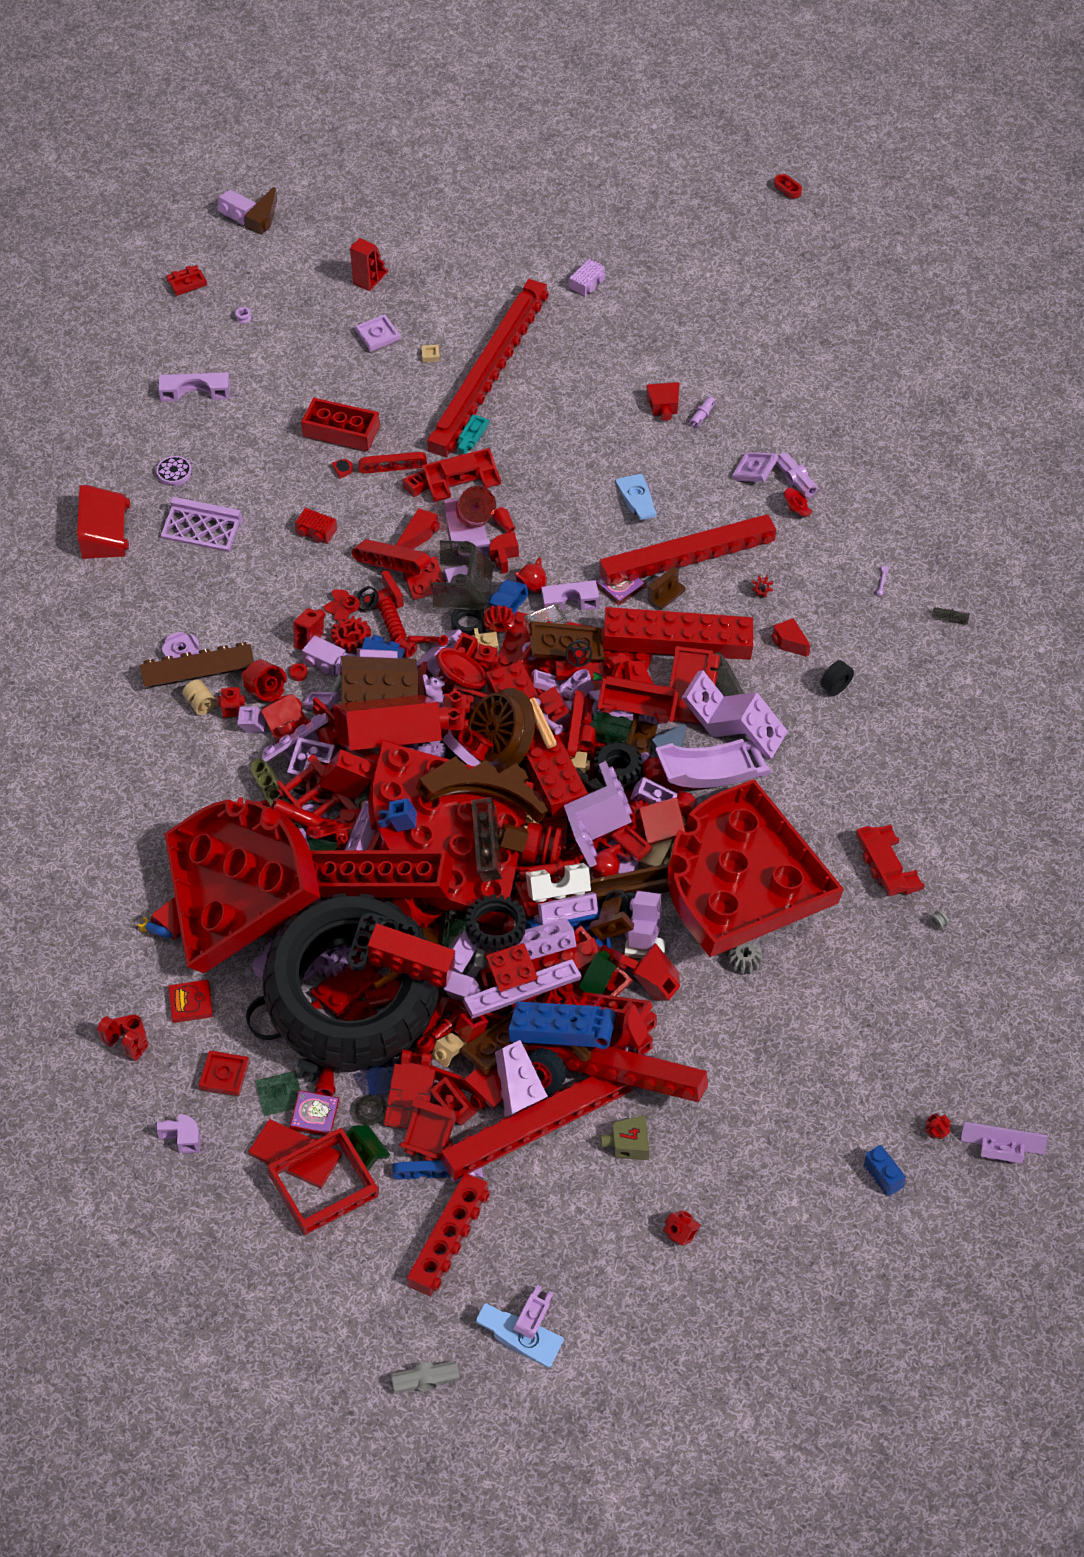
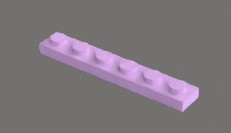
(547, 980)

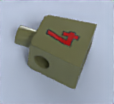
(628, 1139)

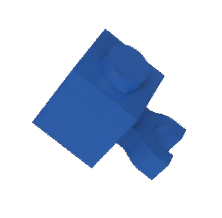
(400, 814)

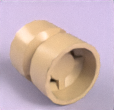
(199, 697)

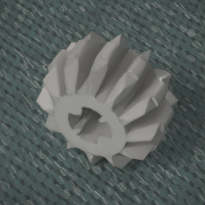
(745, 957)

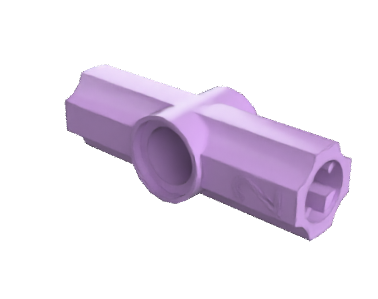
(796, 475)

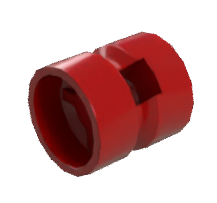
(654, 771)

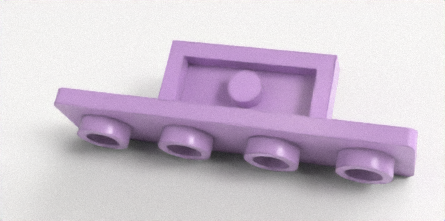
(288, 743)
(1003, 1142)

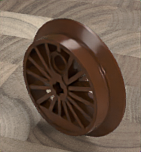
(500, 713)

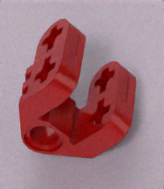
(135, 1039)

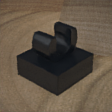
(309, 1066)

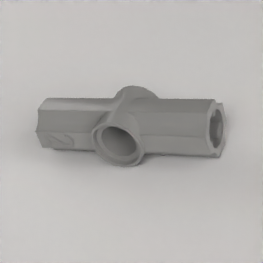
(425, 1377)

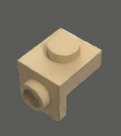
(447, 1048)

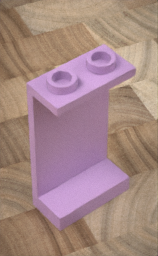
(460, 532)

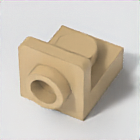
(486, 638)

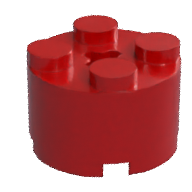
(264, 680)

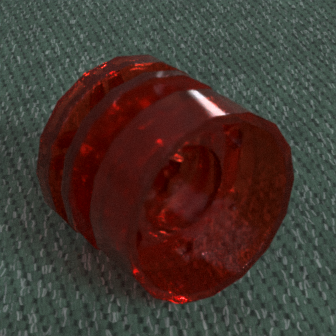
(482, 499)

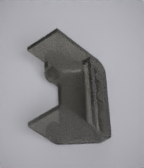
(468, 590)

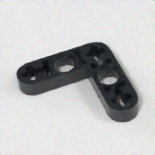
(405, 927)

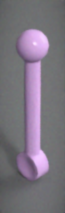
(884, 570)

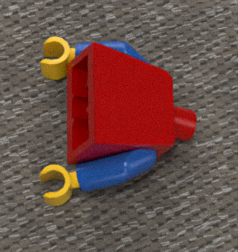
(163, 921)

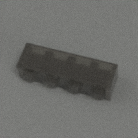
(486, 839)

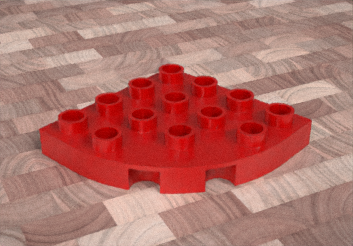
(441, 826)
(744, 870)
(236, 877)

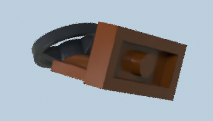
(611, 920)

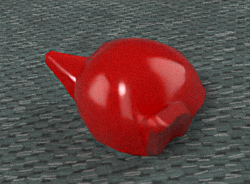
(533, 576)
(607, 862)

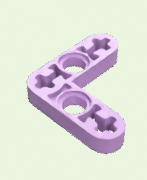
(460, 750)

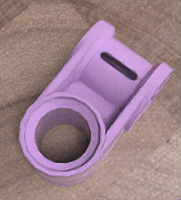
(580, 681)

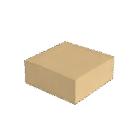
(430, 353)

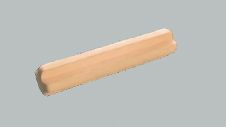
(542, 725)

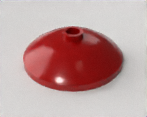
(461, 668)

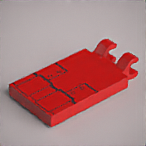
(407, 1083)

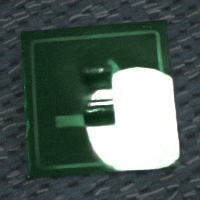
(278, 1092)

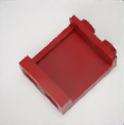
(429, 1129)

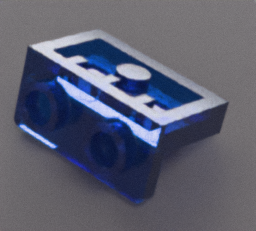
(380, 1079)

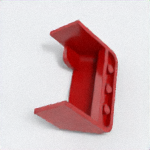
(638, 698)

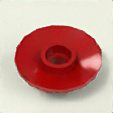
(797, 502)

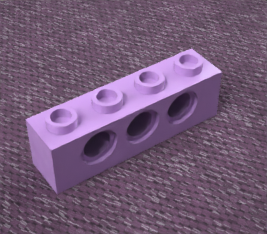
(548, 938)

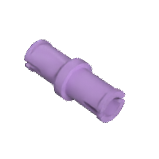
(702, 412)

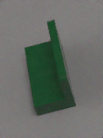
(598, 974)
(367, 1145)

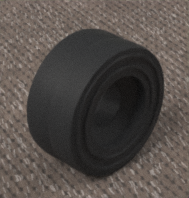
(837, 677)

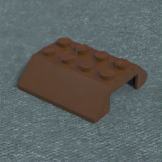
(377, 678)

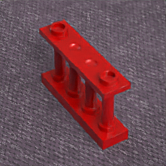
(313, 767)

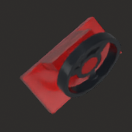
(390, 590)
(574, 661)

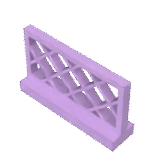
(205, 511)

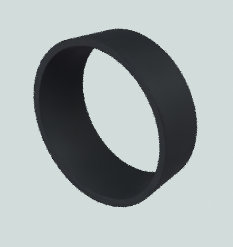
(255, 1004)

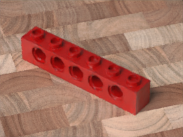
(467, 1188)

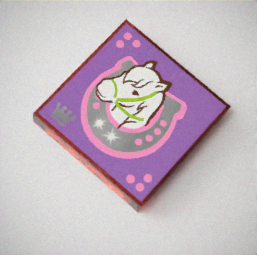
(621, 592)

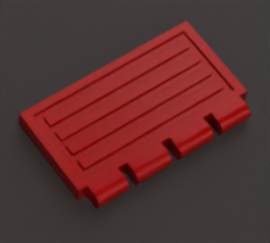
(685, 666)

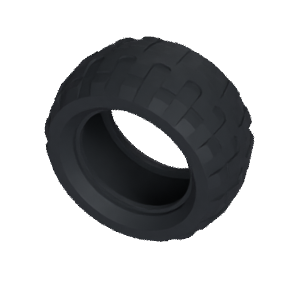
(321, 1037)

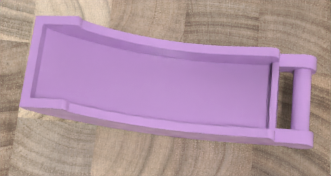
(711, 765)

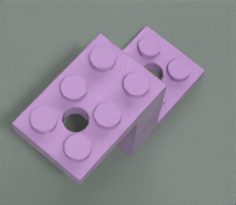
(734, 714)
(598, 813)

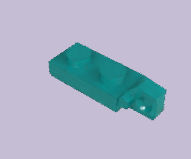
(472, 433)

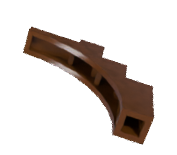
(483, 778)

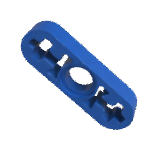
(419, 1169)

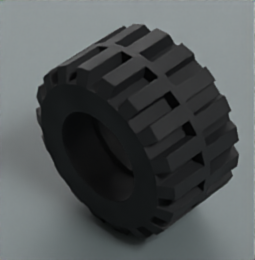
(620, 755)

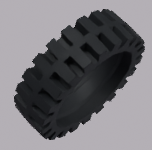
(495, 905)

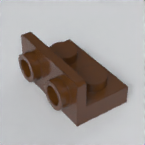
(665, 589)
(642, 735)

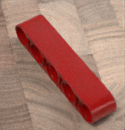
(391, 557)

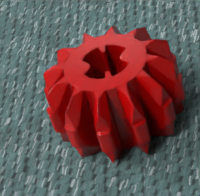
(499, 618)

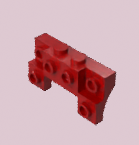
(460, 470)
(883, 861)

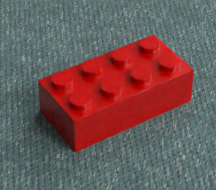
(340, 424)
(411, 955)

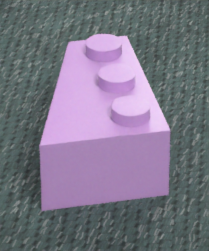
(518, 1078)

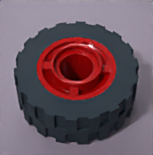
(548, 1068)

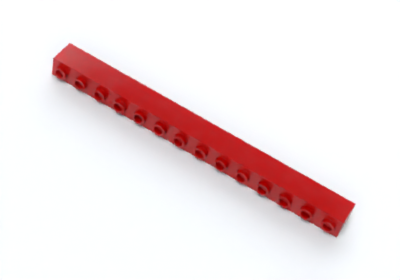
(487, 368)

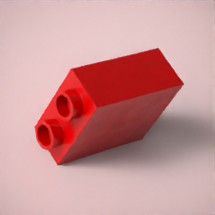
(389, 720)

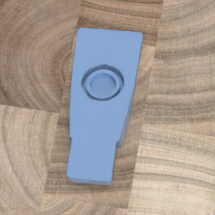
(637, 496)
(541, 1348)

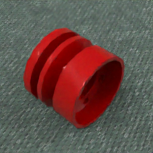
(542, 844)

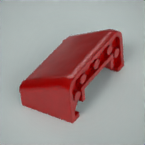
(101, 523)

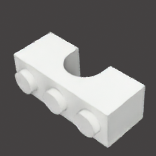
(574, 882)

